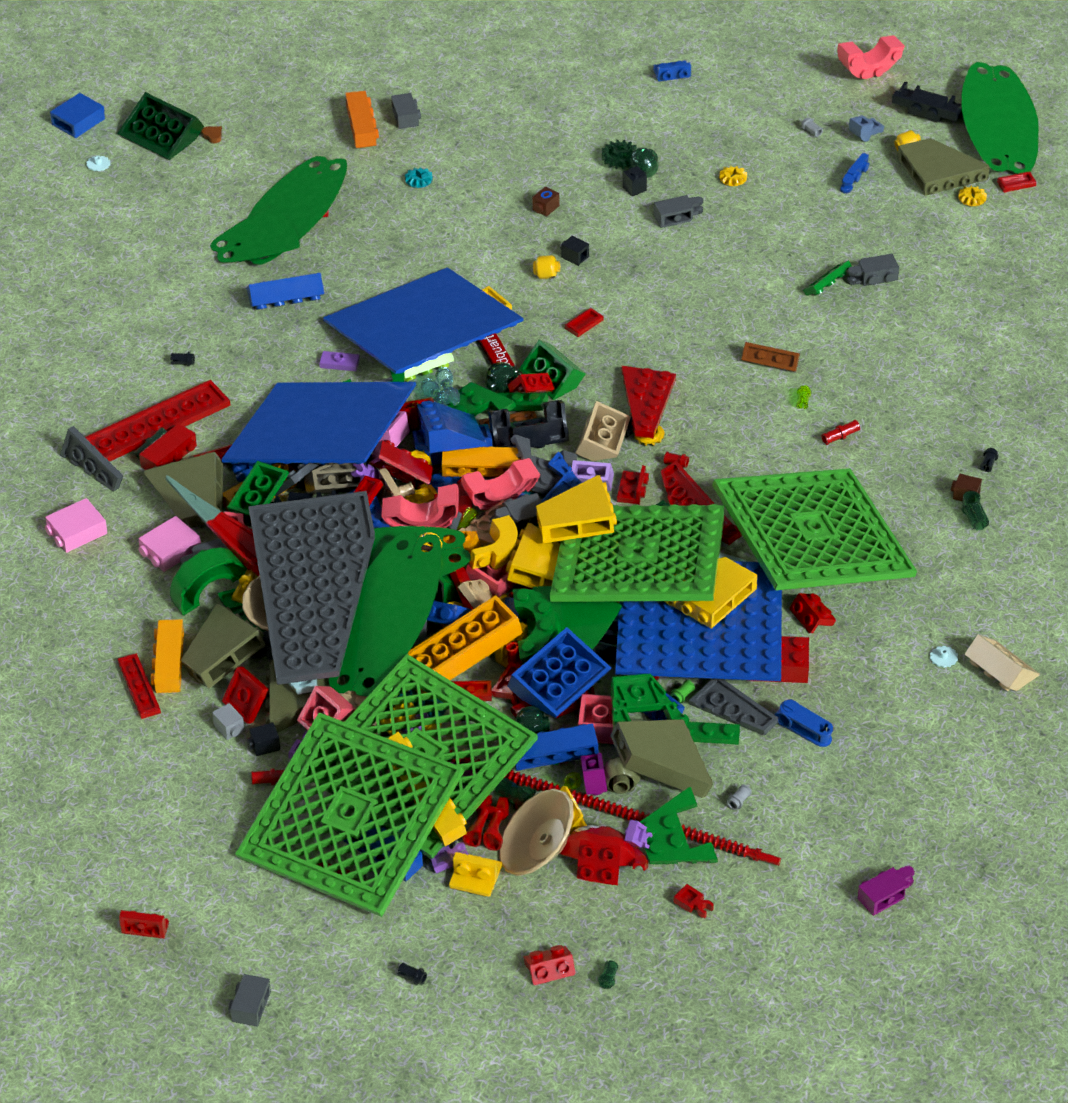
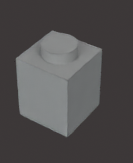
(228, 721)

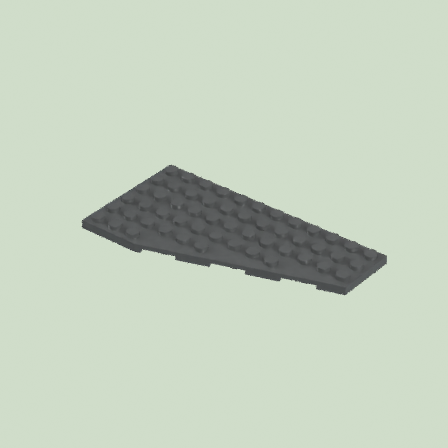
(311, 579)

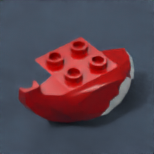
(601, 852)

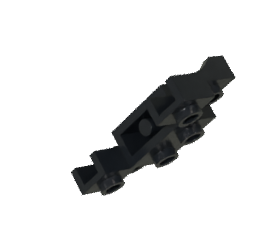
(927, 104)
(540, 431)

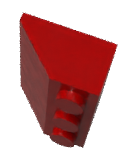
(401, 464)

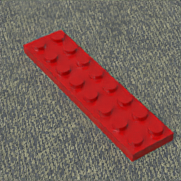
(182, 409)

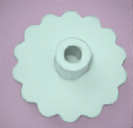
(98, 163)
(944, 656)

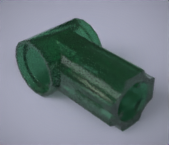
(973, 509)
(514, 793)

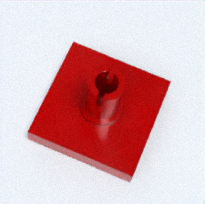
(245, 694)

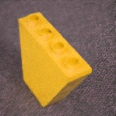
(577, 513)
(532, 560)
(732, 587)

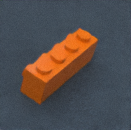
(361, 119)

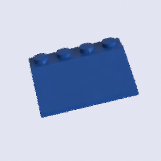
(448, 428)
(558, 674)

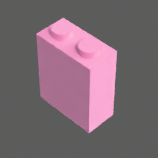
(75, 525)
(168, 543)

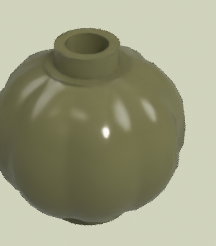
(615, 769)

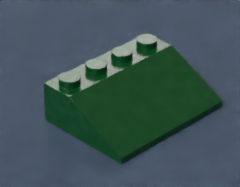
(160, 127)

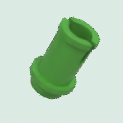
(683, 691)

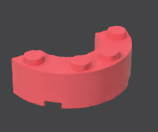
(875, 61)
(487, 493)
(437, 513)

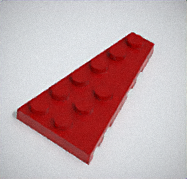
(647, 397)
(685, 491)

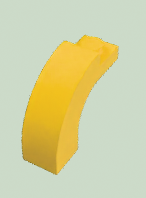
(499, 553)

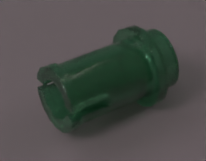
(607, 978)

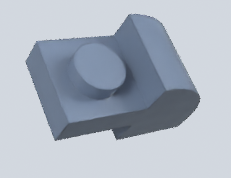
(865, 127)

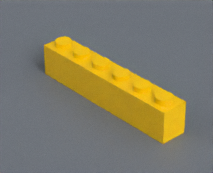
(449, 823)

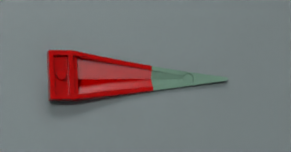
(230, 531)

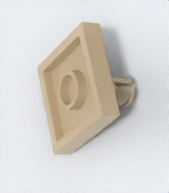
(390, 488)

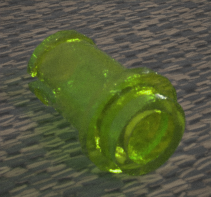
(803, 393)
(466, 518)
(576, 777)

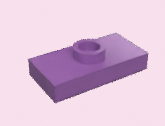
(339, 361)

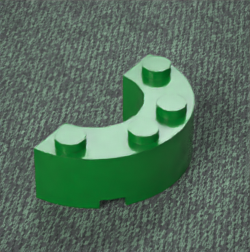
(201, 571)
(536, 607)

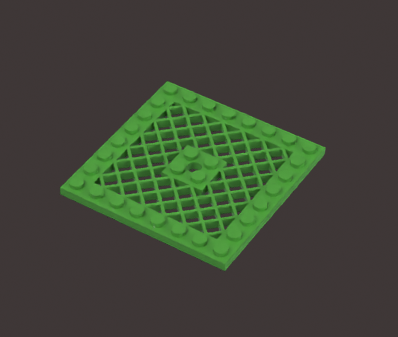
(813, 529)
(644, 552)
(412, 675)
(322, 735)

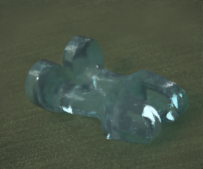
(445, 396)

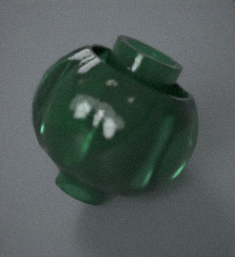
(645, 159)
(500, 375)
(533, 719)

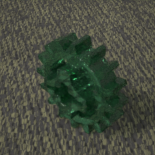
(617, 153)

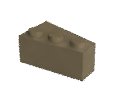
(331, 478)

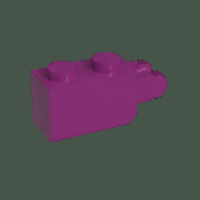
(594, 774)
(885, 889)

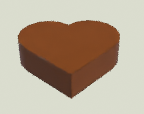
(212, 133)

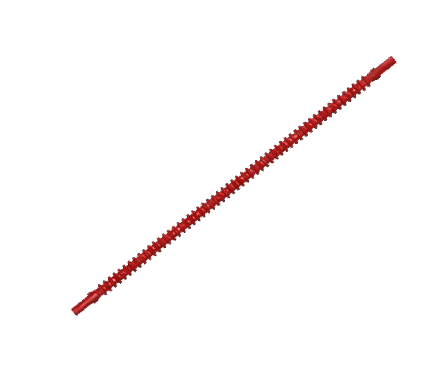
(756, 854)

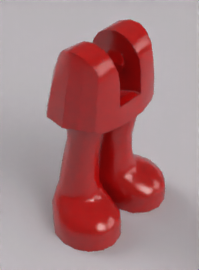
(492, 838)

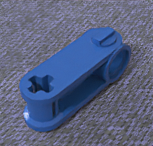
(804, 723)

